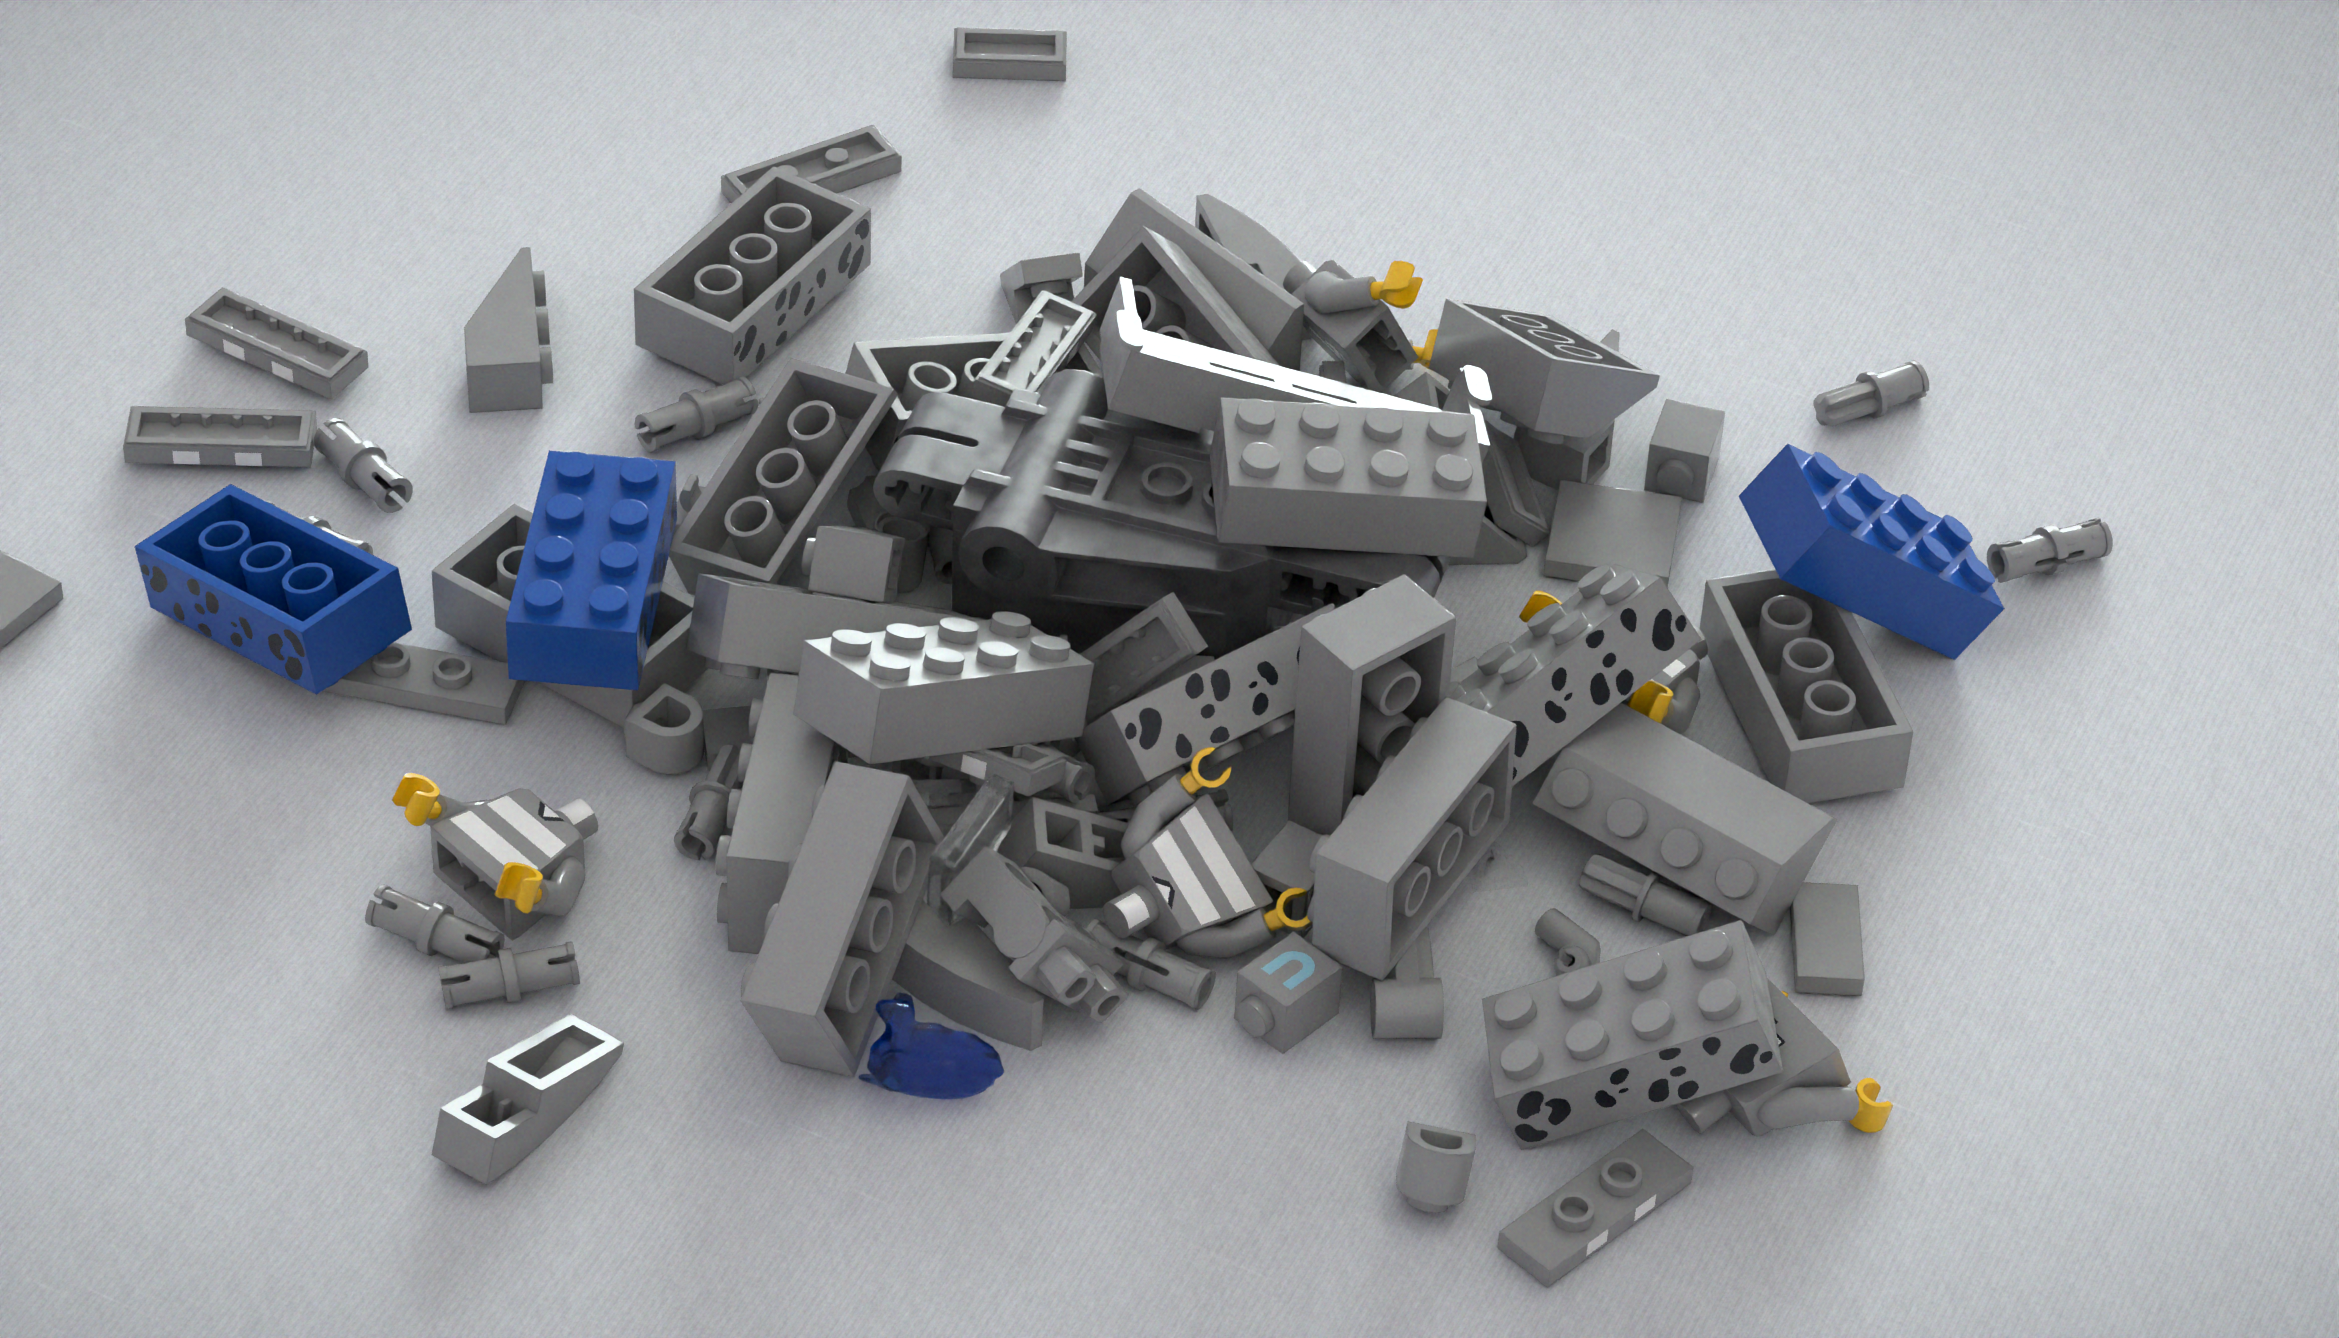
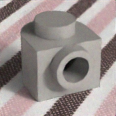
(665, 731)
(1434, 1166)

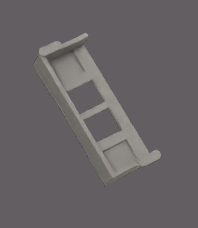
(1184, 381)

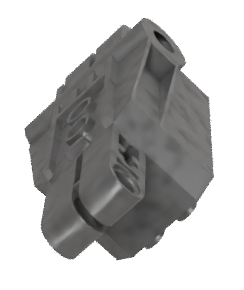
(1101, 516)

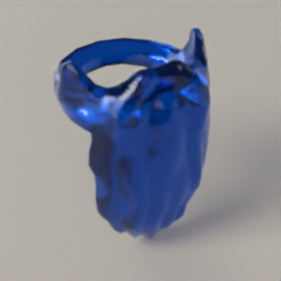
(928, 1057)

